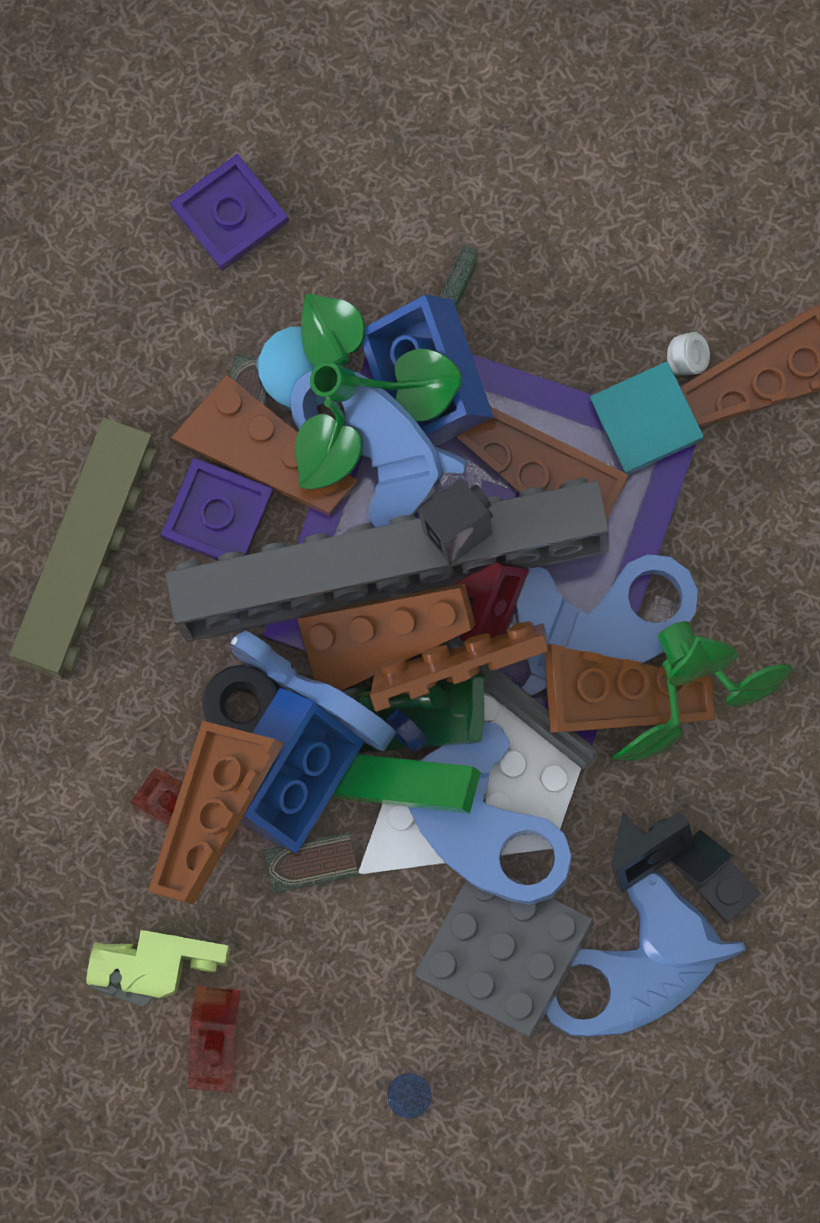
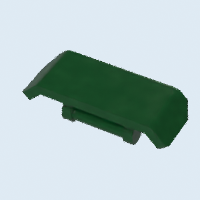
(445, 715)

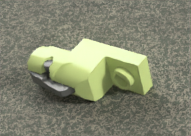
(152, 968)

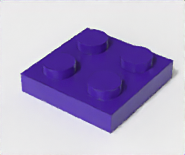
(229, 212)
(216, 511)

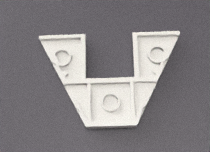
(528, 780)

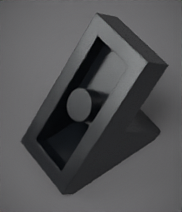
(642, 854)
(715, 877)

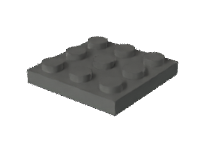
(504, 955)

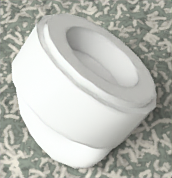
(688, 354)

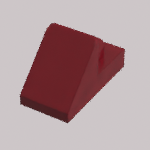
(494, 596)

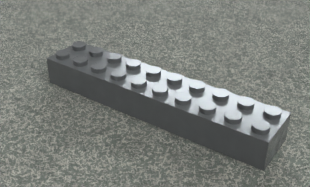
(375, 562)

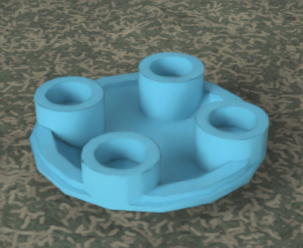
(283, 363)

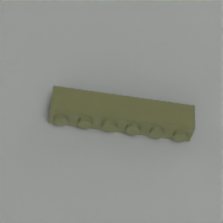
(83, 549)

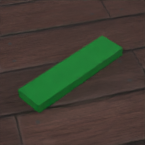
(409, 783)

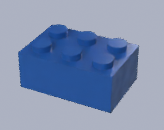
(435, 326)
(304, 772)

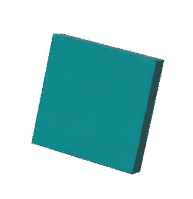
(646, 418)

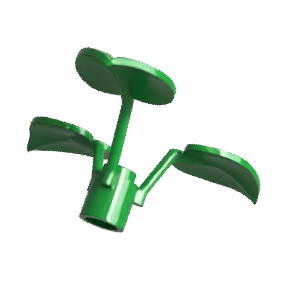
(330, 331)
(687, 661)

